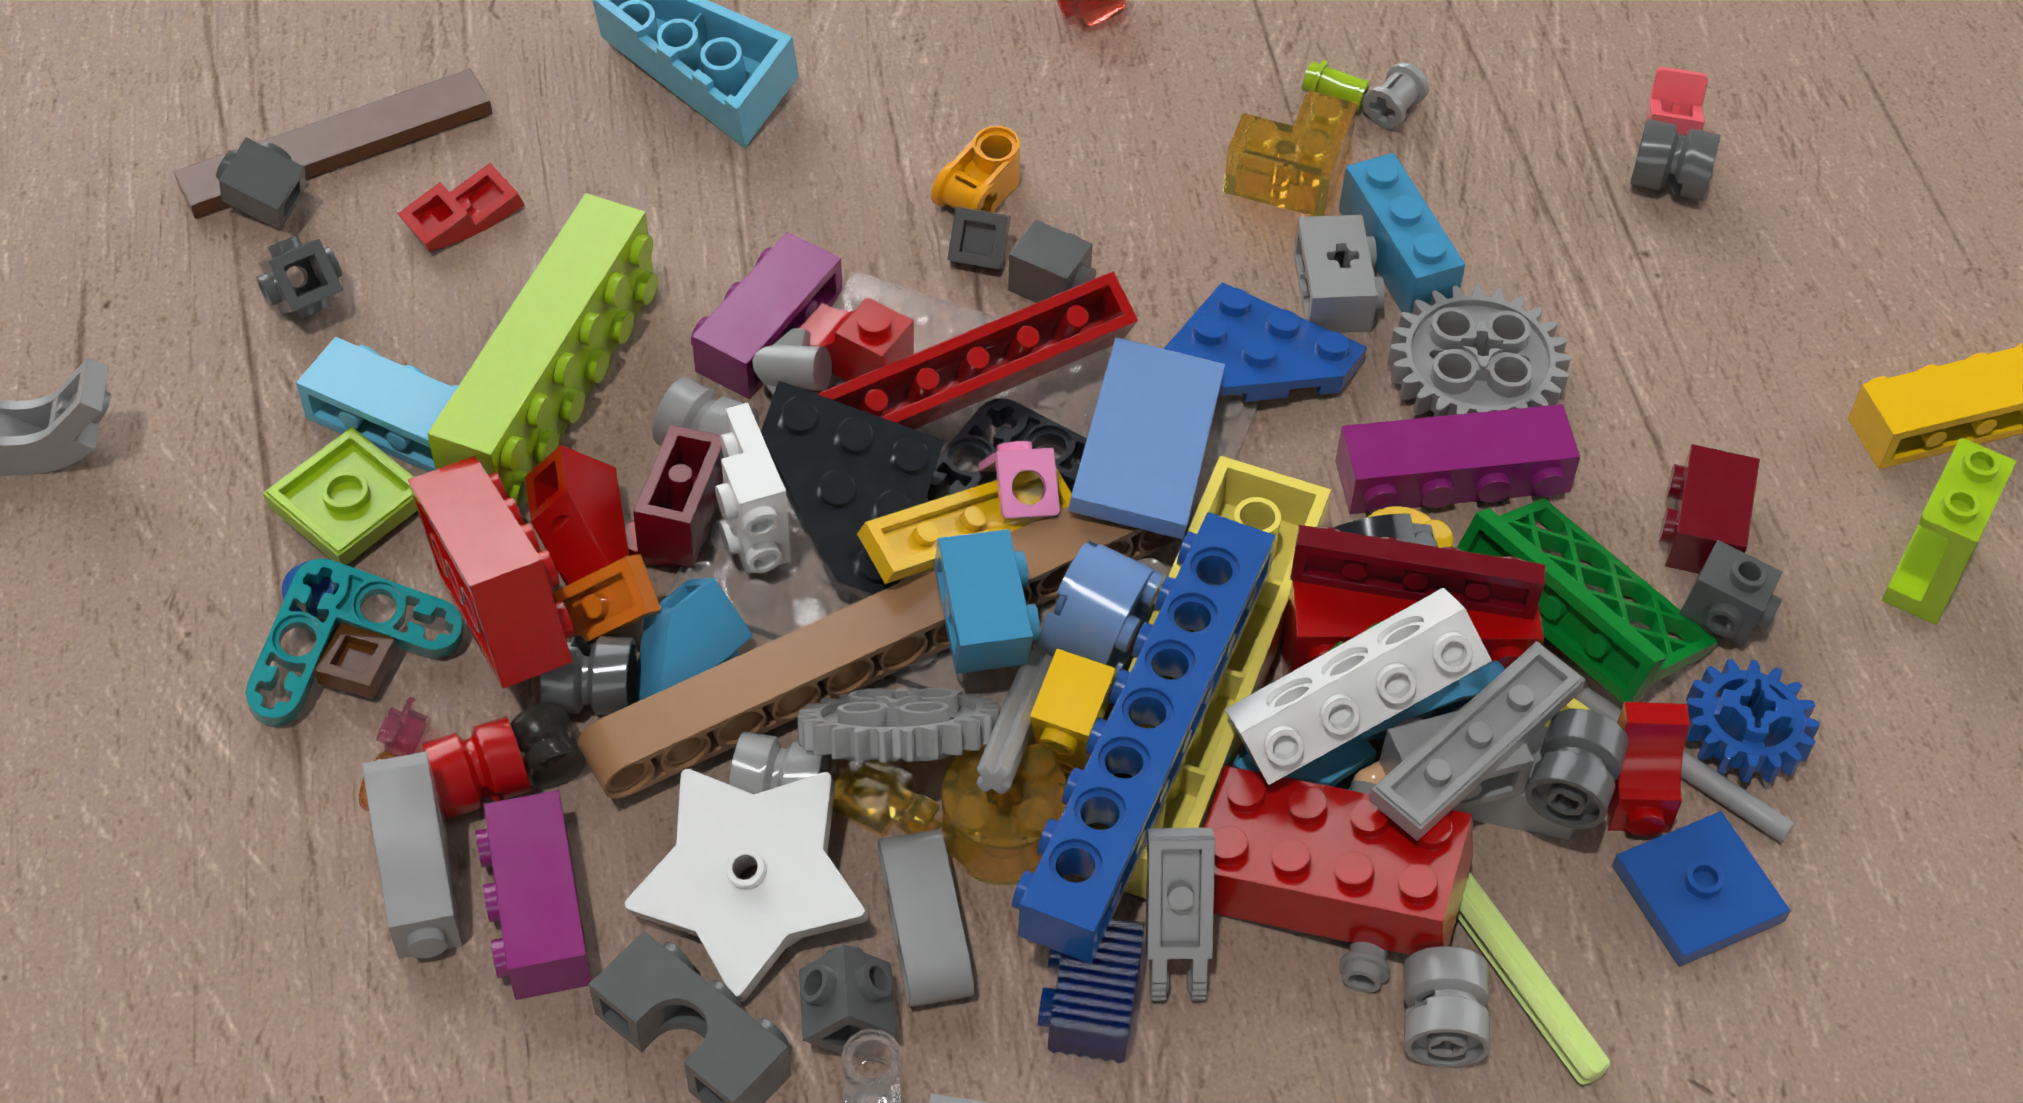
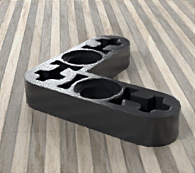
(976, 437)

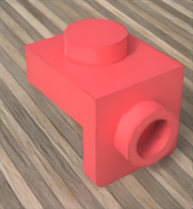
(1678, 98)

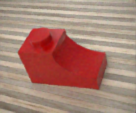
(862, 337)
(1650, 778)

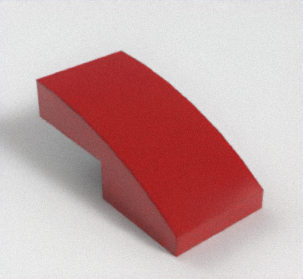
(472, 207)

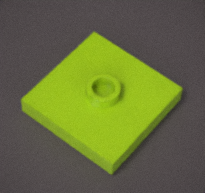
(344, 497)

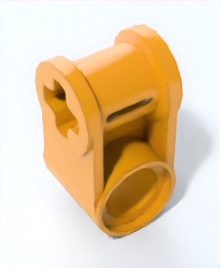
(981, 173)

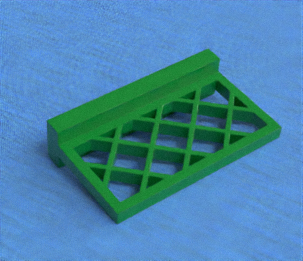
(1588, 623)

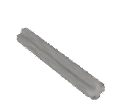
(1012, 727)

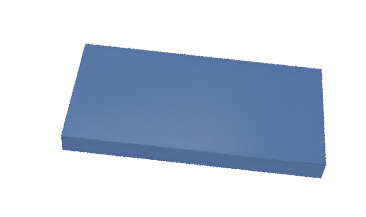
(1147, 438)

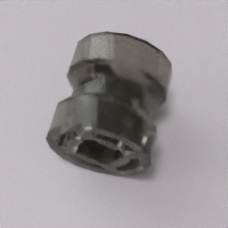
(547, 745)

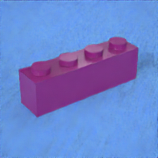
(1457, 459)

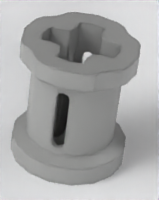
(1395, 95)

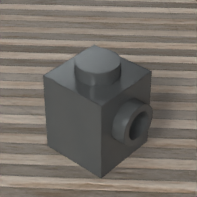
(261, 181)
(1048, 263)

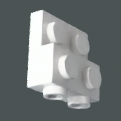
(751, 496)

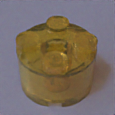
(997, 832)

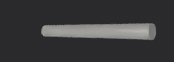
(1711, 781)

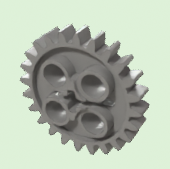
(1477, 355)
(897, 724)

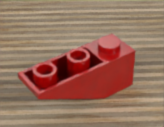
(577, 512)

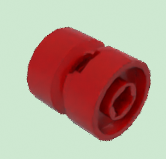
(477, 767)

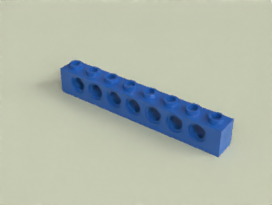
(1076, 915)

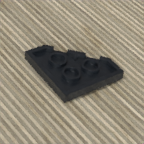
(844, 472)

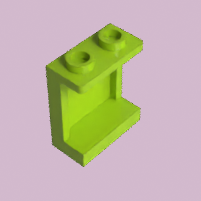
(1949, 530)

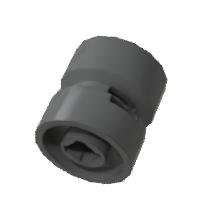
(1675, 159)
(597, 677)
(1577, 768)

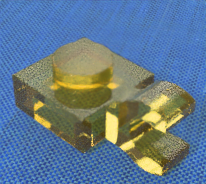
(882, 792)

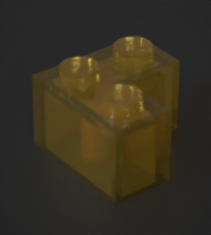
(1292, 163)

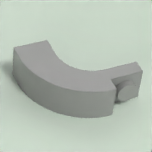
(56, 428)

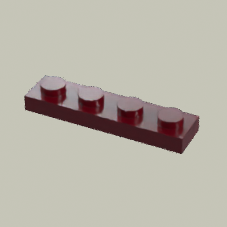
(1417, 570)

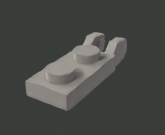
(1179, 906)

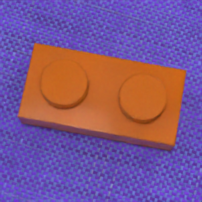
(610, 599)

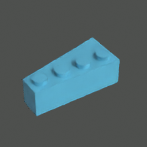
(706, 56)

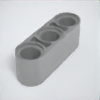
(925, 918)

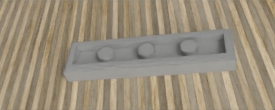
(1476, 740)

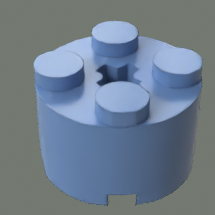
(1101, 606)

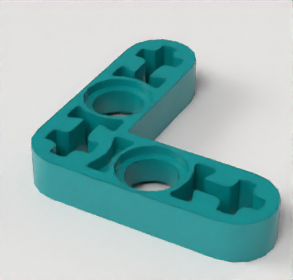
(344, 607)

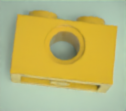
(1068, 706)

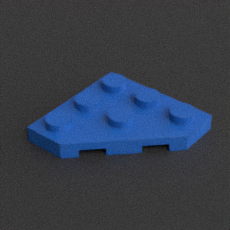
(1266, 347)

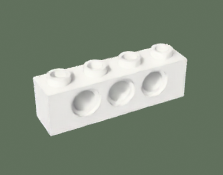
(1358, 685)

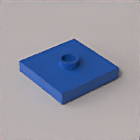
(1700, 888)

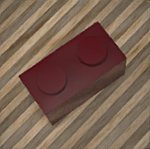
(679, 497)
(1711, 504)

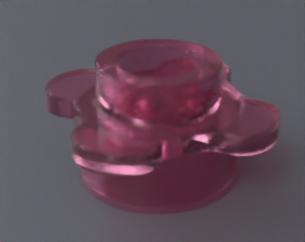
(402, 729)

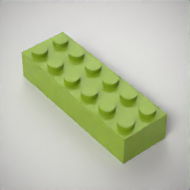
(550, 345)

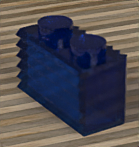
(1094, 1001)

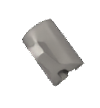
(794, 363)

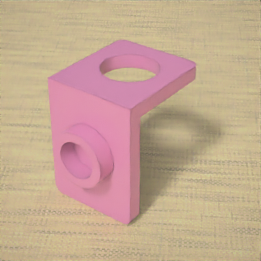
(1019, 457)

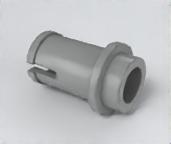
(1367, 962)

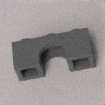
(657, 991)

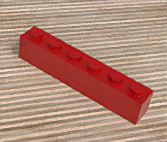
(993, 356)

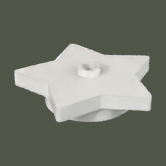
(753, 919)

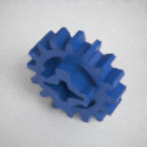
(1750, 721)

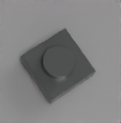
(979, 237)

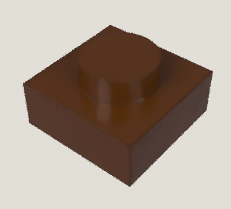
(356, 660)

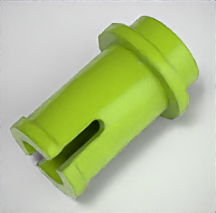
(1335, 83)

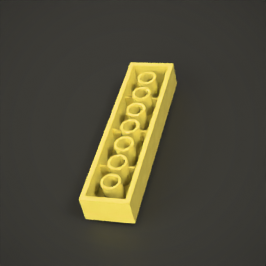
(1277, 507)

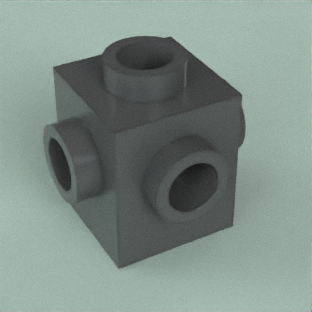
(319, 271)
(1733, 594)
(845, 995)

